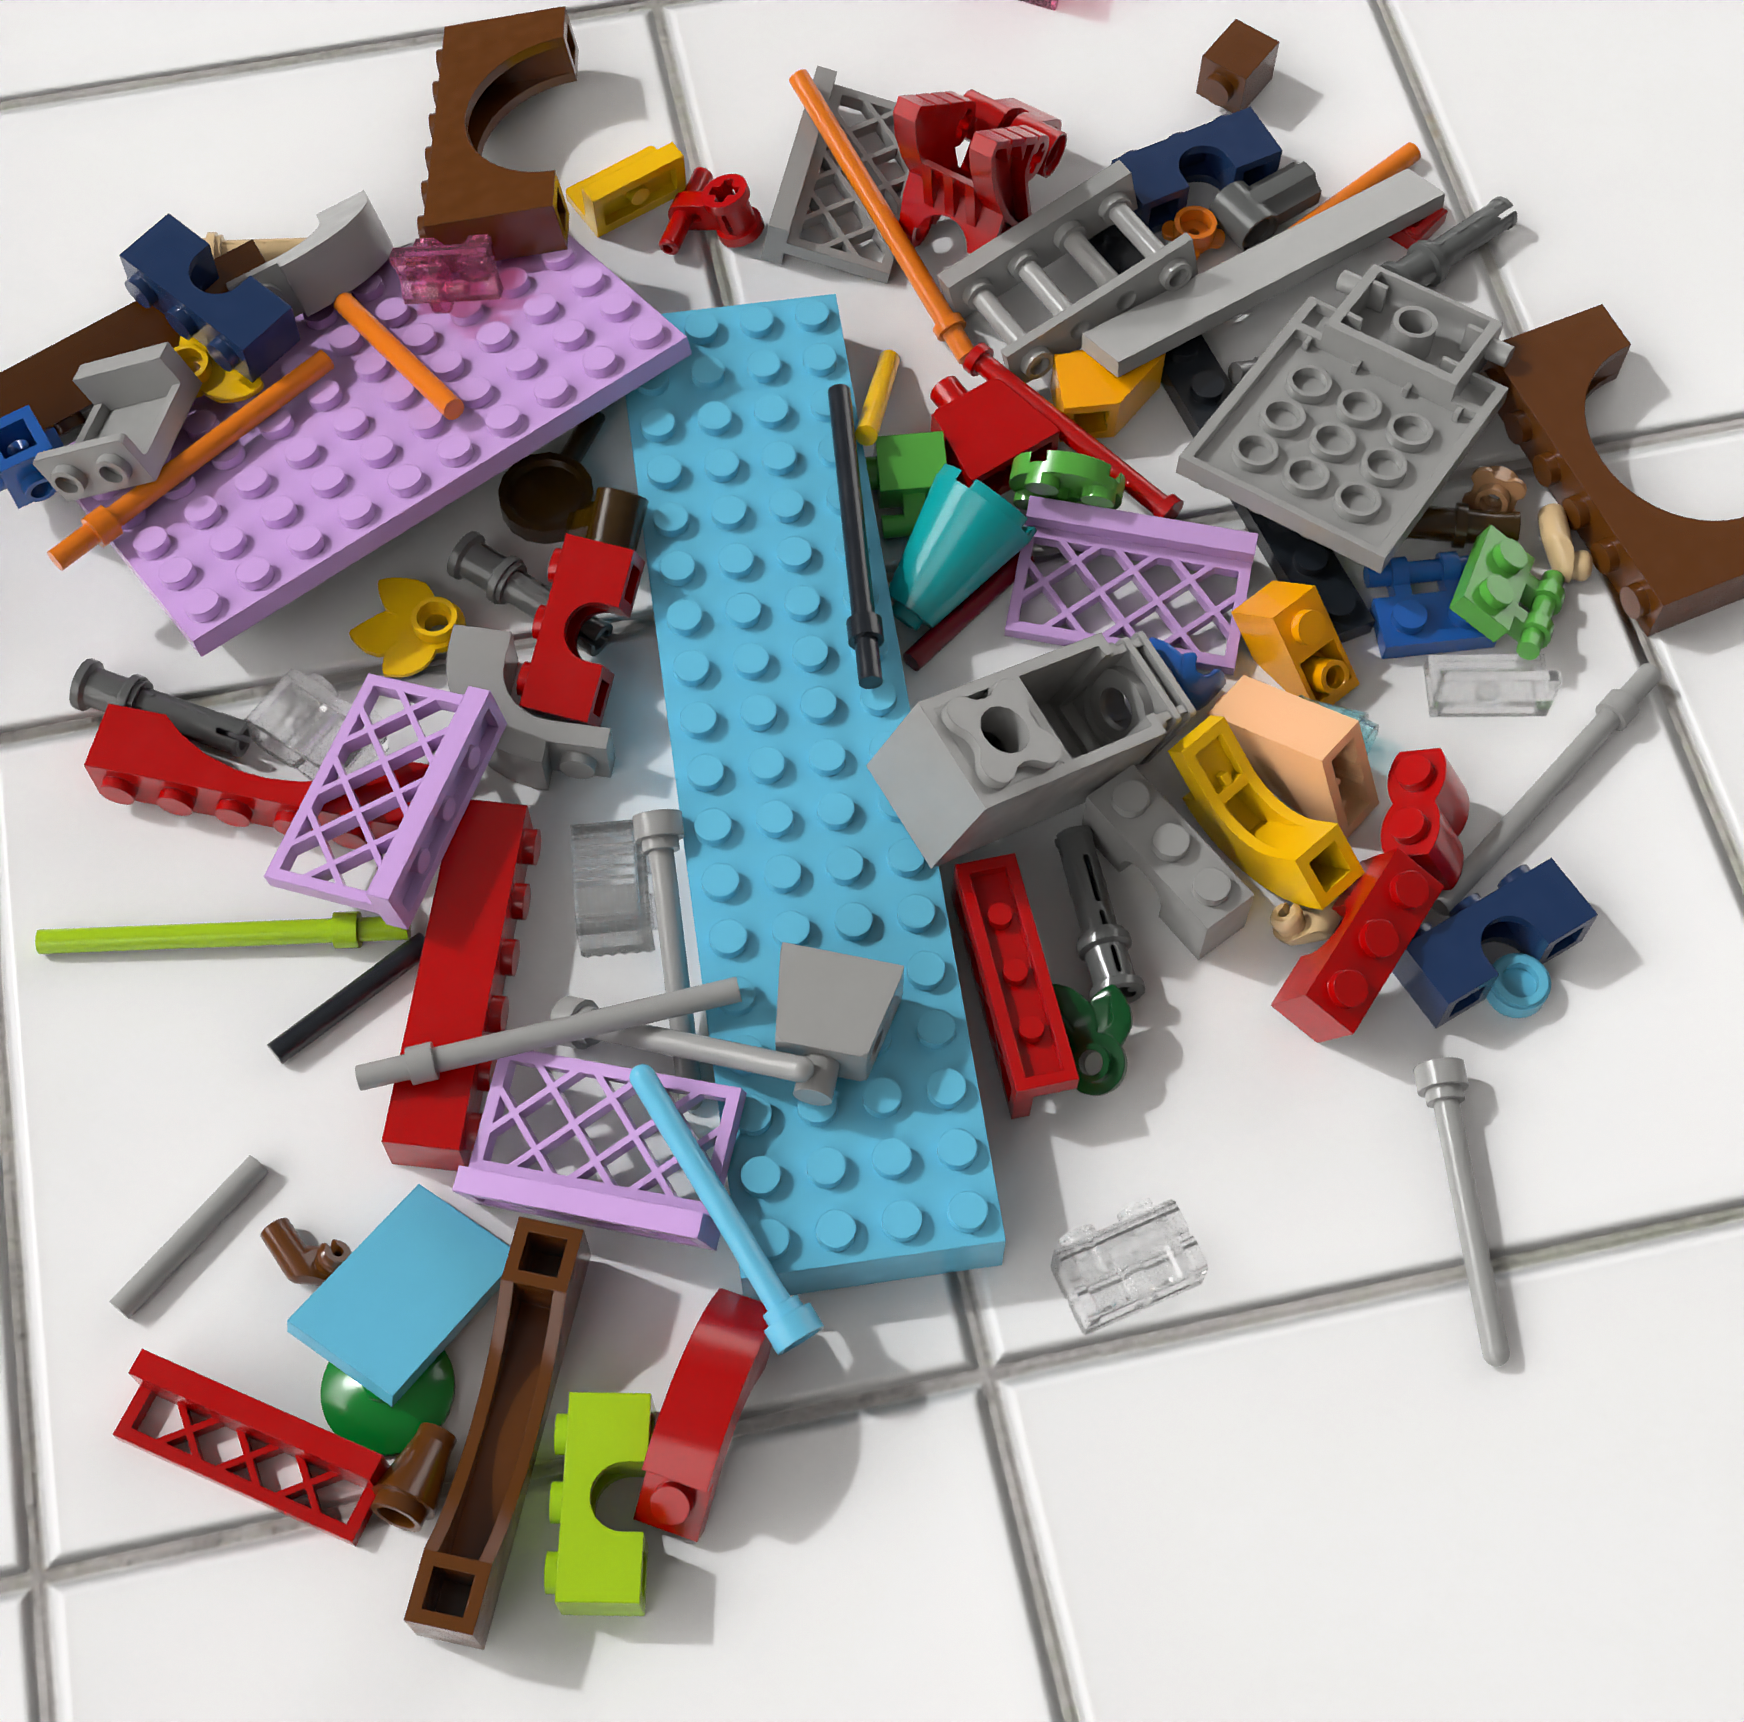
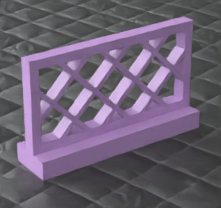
(1129, 538)
(429, 820)
(573, 1196)

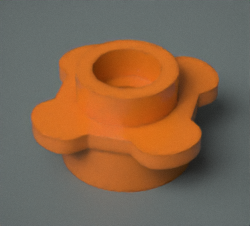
(1199, 224)

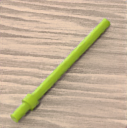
(343, 930)

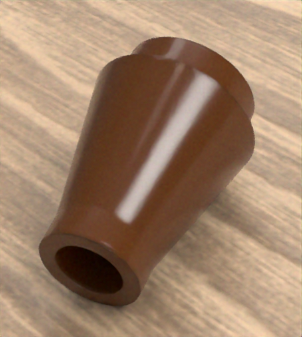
(414, 1481)

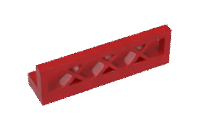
(1012, 982)
(261, 1422)

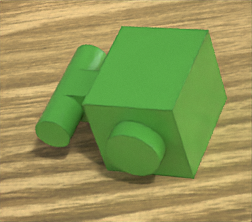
(903, 475)

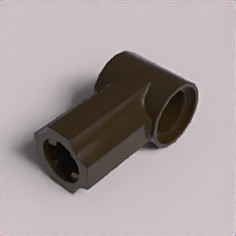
(611, 518)

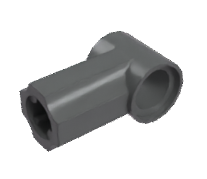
(1255, 211)

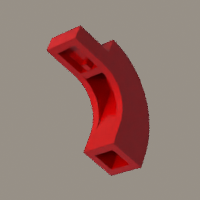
(701, 1414)

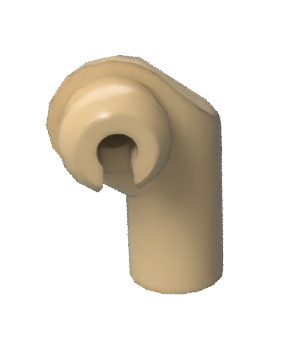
(1559, 545)

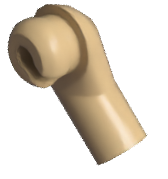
(1305, 925)

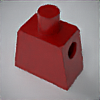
(988, 430)

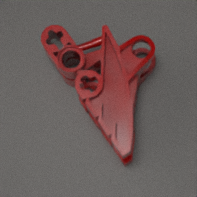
(991, 187)

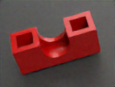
(586, 582)
(1342, 978)

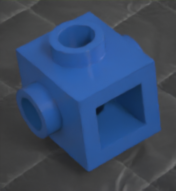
(19, 443)

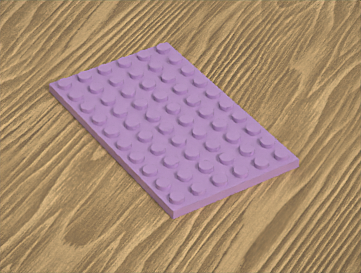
(369, 452)

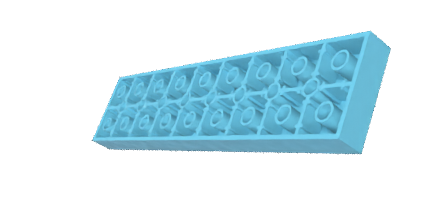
(784, 812)

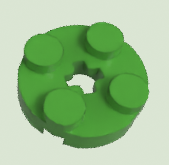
(1065, 478)

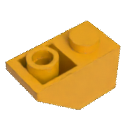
(1096, 396)
(1296, 641)

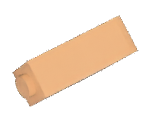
(1302, 752)

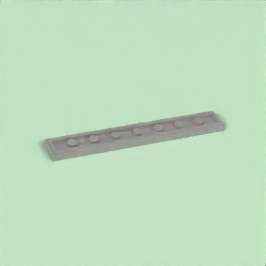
(1261, 272)

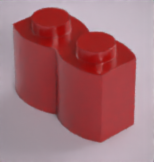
(1427, 813)

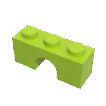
(596, 1566)

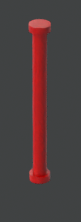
(981, 362)

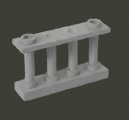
(1045, 237)

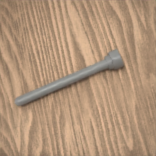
(660, 835)
(692, 1046)
(1443, 1087)

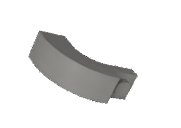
(330, 261)
(529, 744)

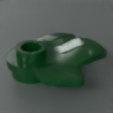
(1099, 1028)

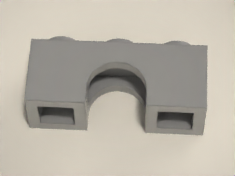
(1196, 888)

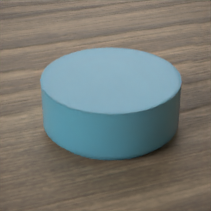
(1520, 986)

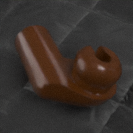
(300, 1262)

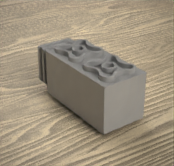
(1027, 742)

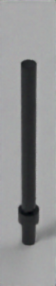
(864, 625)

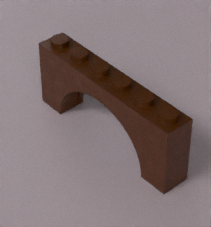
(482, 77)
(1655, 560)

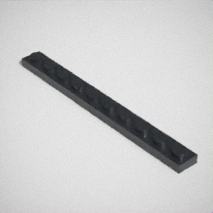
(1197, 390)

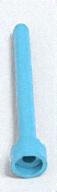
(786, 1316)

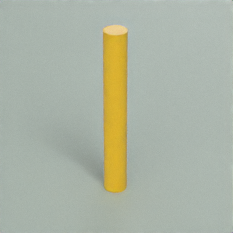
(877, 398)

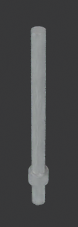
(1612, 714)
(425, 1062)

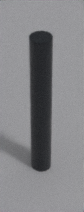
(347, 999)

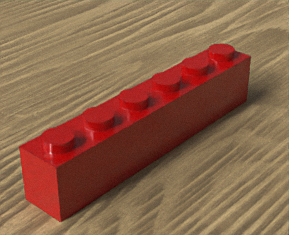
(462, 981)

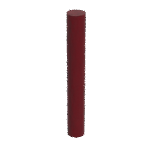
(938, 637)

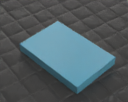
(402, 1295)

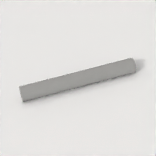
(189, 1237)

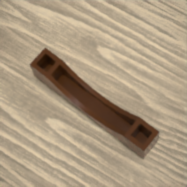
(479, 1520)

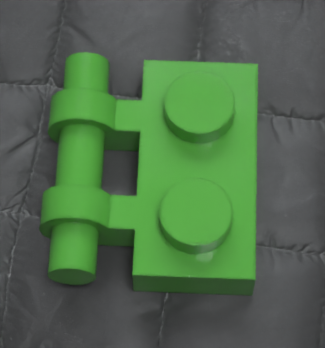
(1495, 583)

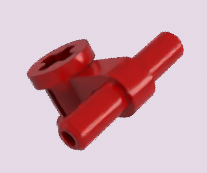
(712, 206)

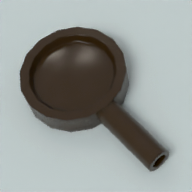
(548, 486)

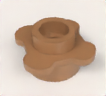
(1498, 482)

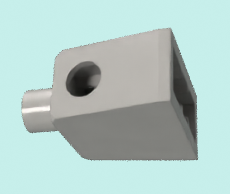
(834, 1014)

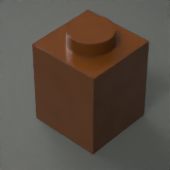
(1237, 67)

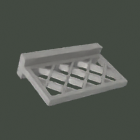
(803, 177)

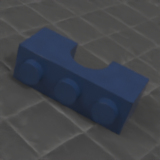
(1214, 153)
(240, 328)
(1530, 910)

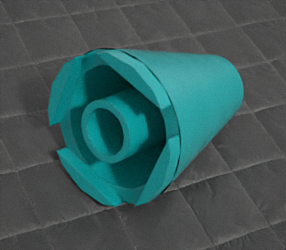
(954, 548)

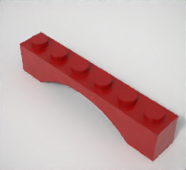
(149, 761)

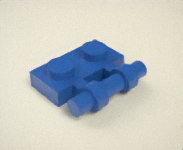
(1421, 622)

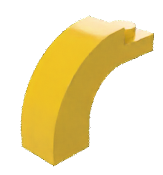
(1266, 839)

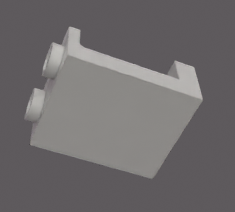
(132, 426)

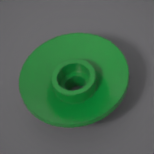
(374, 1424)

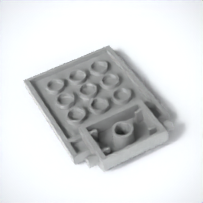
(1355, 415)

